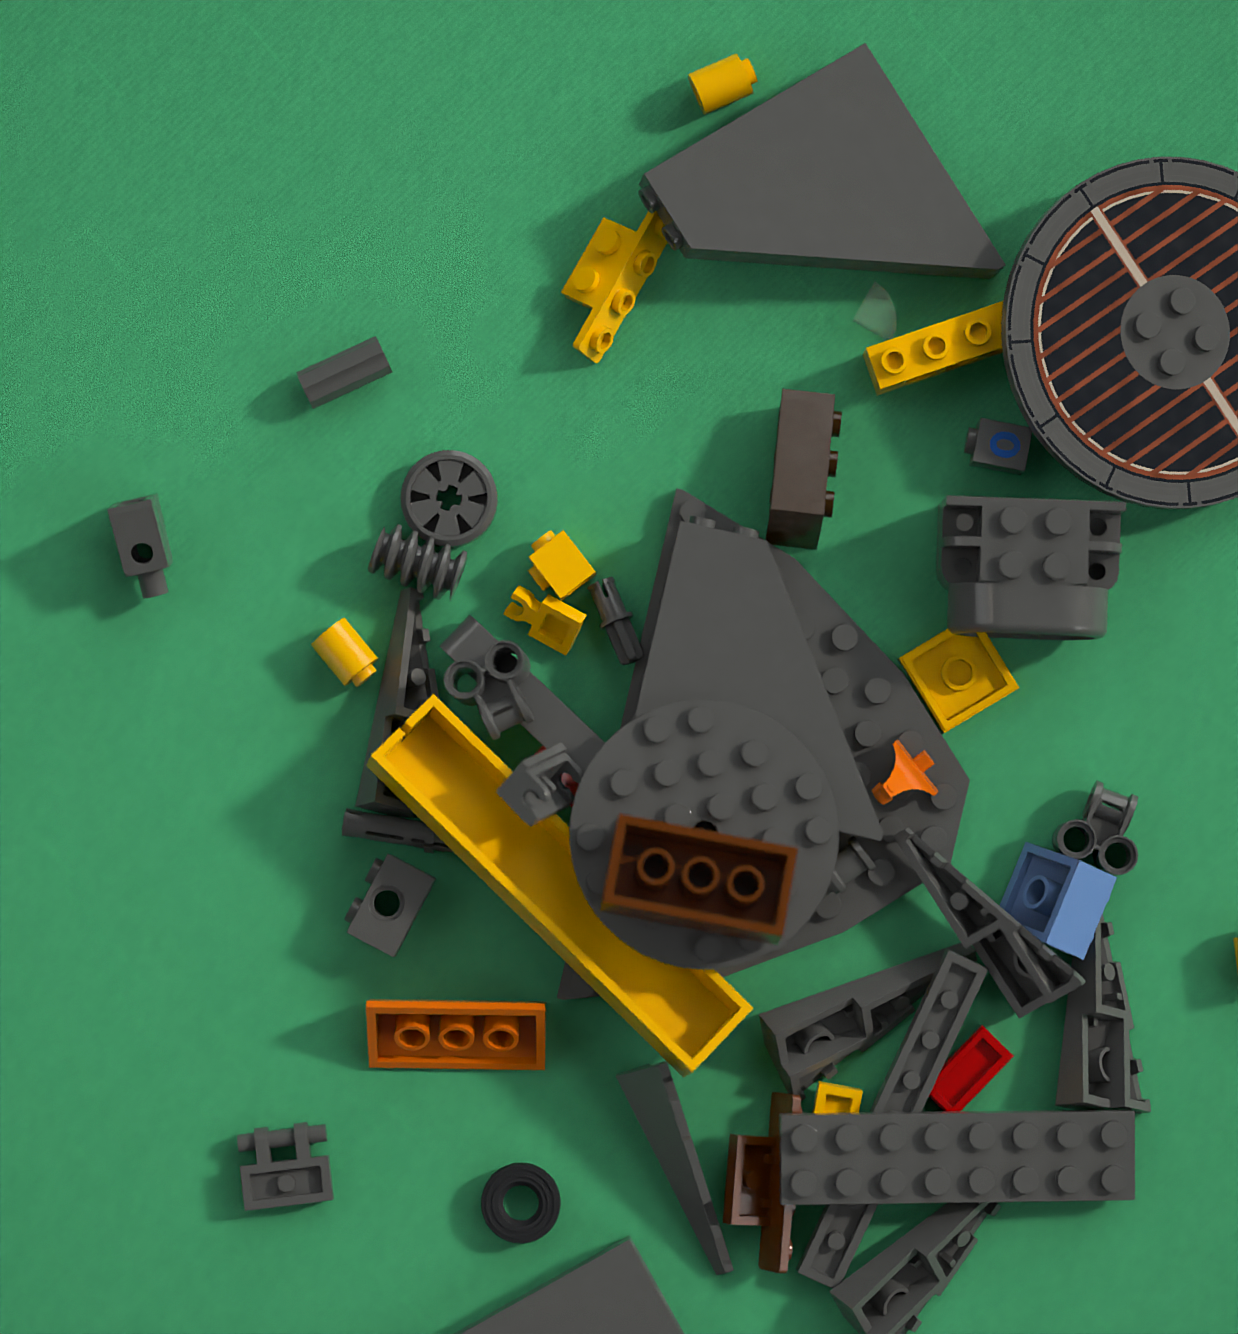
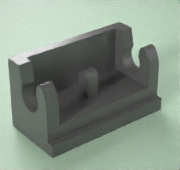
(536, 785)

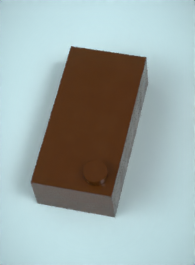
(698, 879)

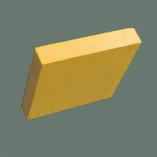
(957, 676)

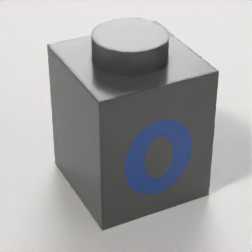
(998, 446)

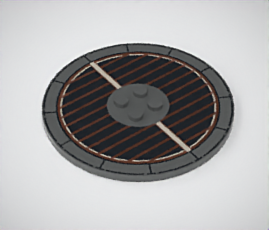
(1130, 332)

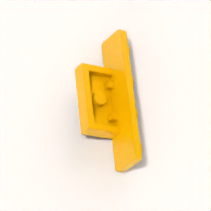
(611, 278)

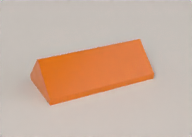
(456, 1034)

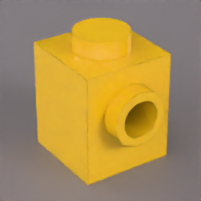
(559, 564)

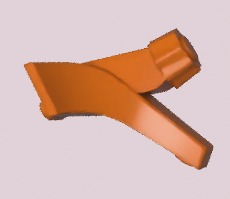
(906, 775)

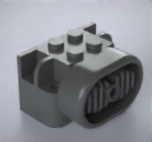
(1028, 566)

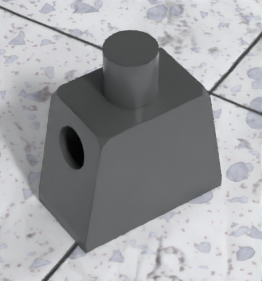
(142, 522)

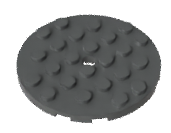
(711, 767)

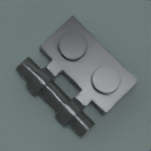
(285, 1181)

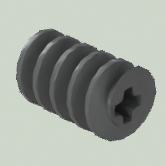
(417, 562)

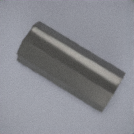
(344, 372)

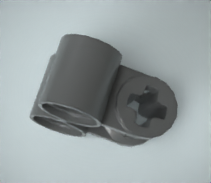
(496, 693)
(1101, 828)

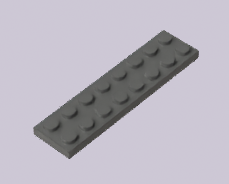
(956, 1156)

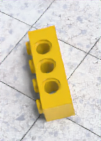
(935, 349)

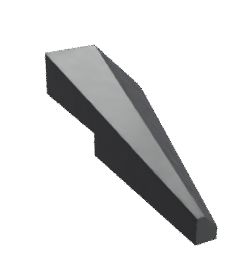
(403, 689)
(1015, 958)
(824, 1028)
(1096, 1049)
(660, 1114)
(902, 1278)

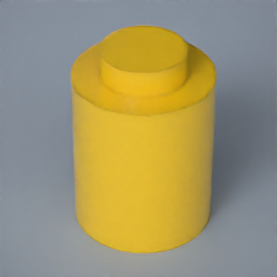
(722, 82)
(346, 653)

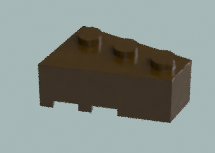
(802, 468)

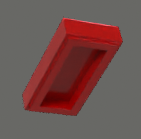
(969, 1070)

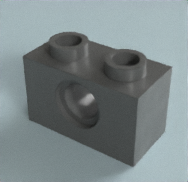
(383, 931)

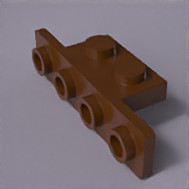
(754, 1187)

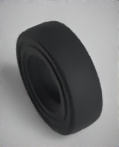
(520, 1230)

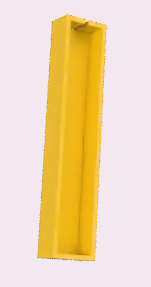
(452, 788)

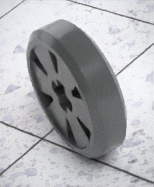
(435, 475)

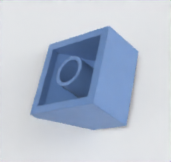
(1057, 898)

